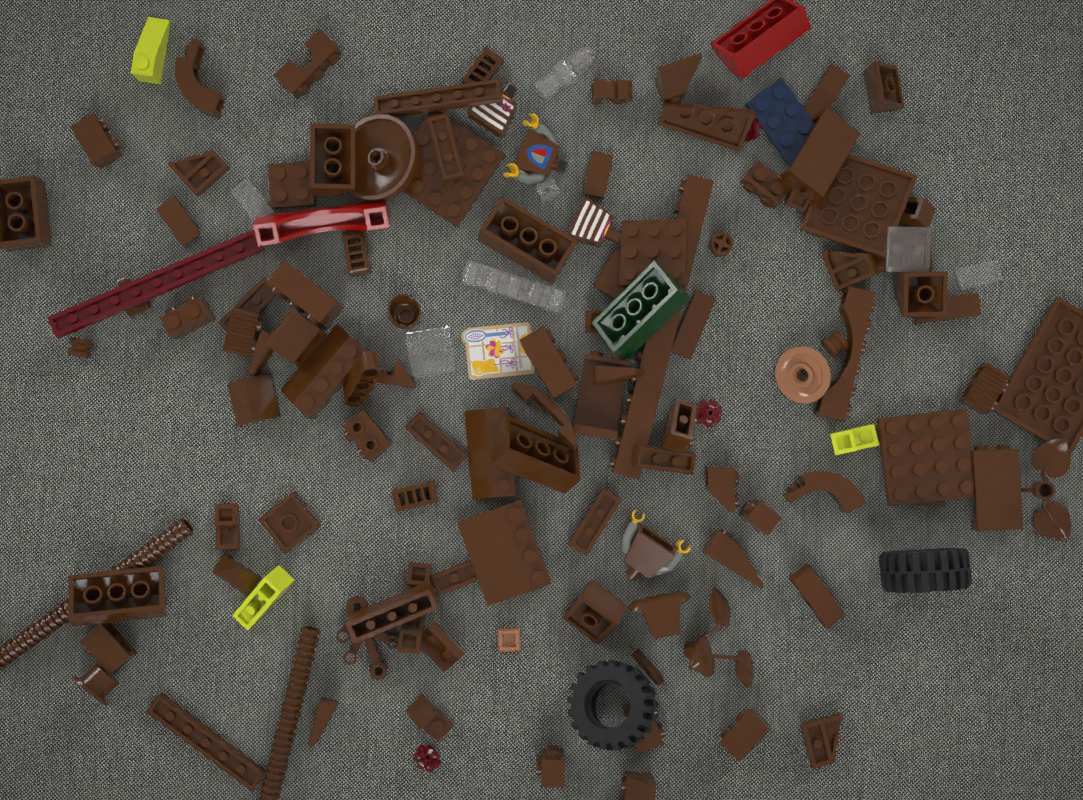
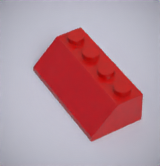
(761, 36)

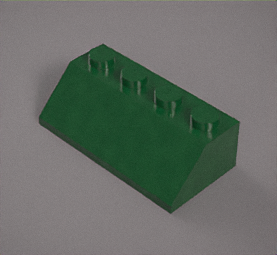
(640, 310)

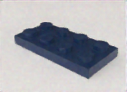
(782, 119)

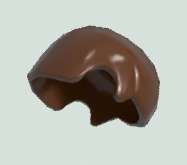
(404, 311)

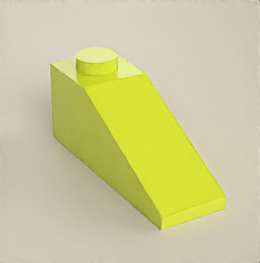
(151, 51)
(263, 597)

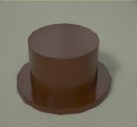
(97, 683)

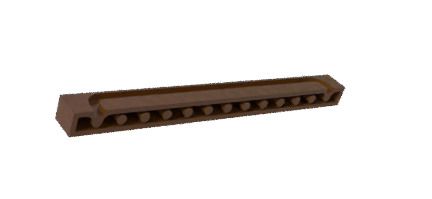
(657, 349)

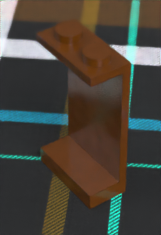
(821, 155)
(599, 404)
(997, 489)

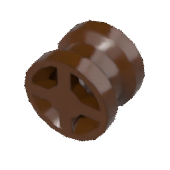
(723, 240)
(834, 343)
(80, 347)

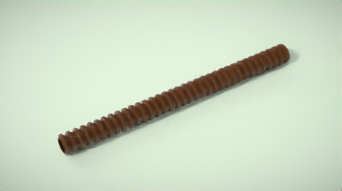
(55, 619)
(289, 714)

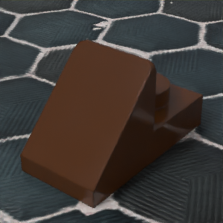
(399, 378)
(429, 718)

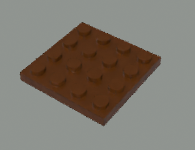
(456, 197)
(861, 205)
(926, 457)

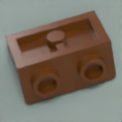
(765, 185)
(440, 647)

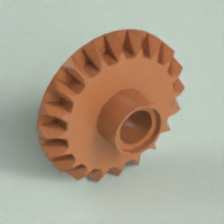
(790, 376)

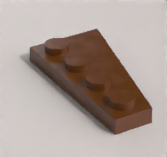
(710, 123)

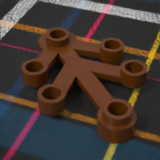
(383, 637)

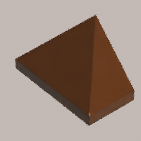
(236, 574)

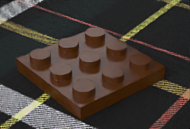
(653, 240)

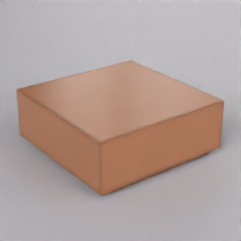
(509, 639)

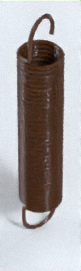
(648, 667)

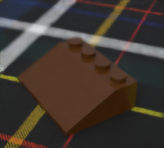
(504, 552)

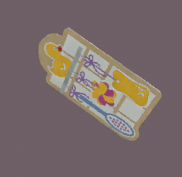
(497, 351)

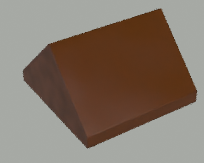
(883, 87)
(253, 399)

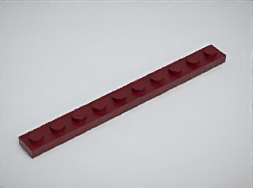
(154, 284)

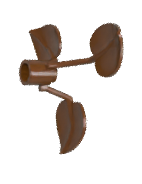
(1054, 460)
(700, 650)

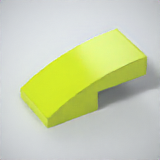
(854, 439)

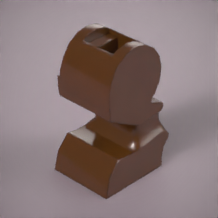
(616, 91)

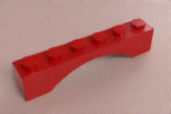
(355, 216)

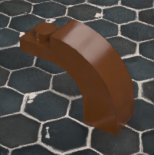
(187, 78)
(840, 488)

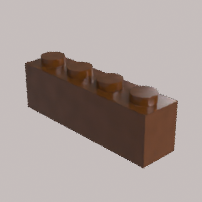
(392, 612)

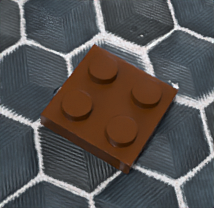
(290, 185)

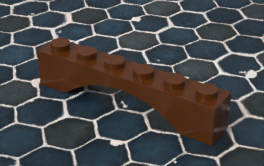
(855, 311)

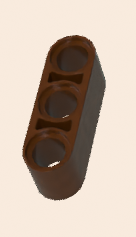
(361, 378)
(816, 596)

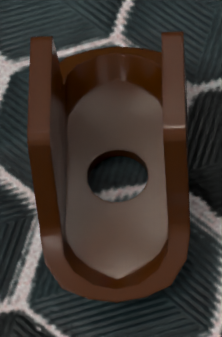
(661, 612)

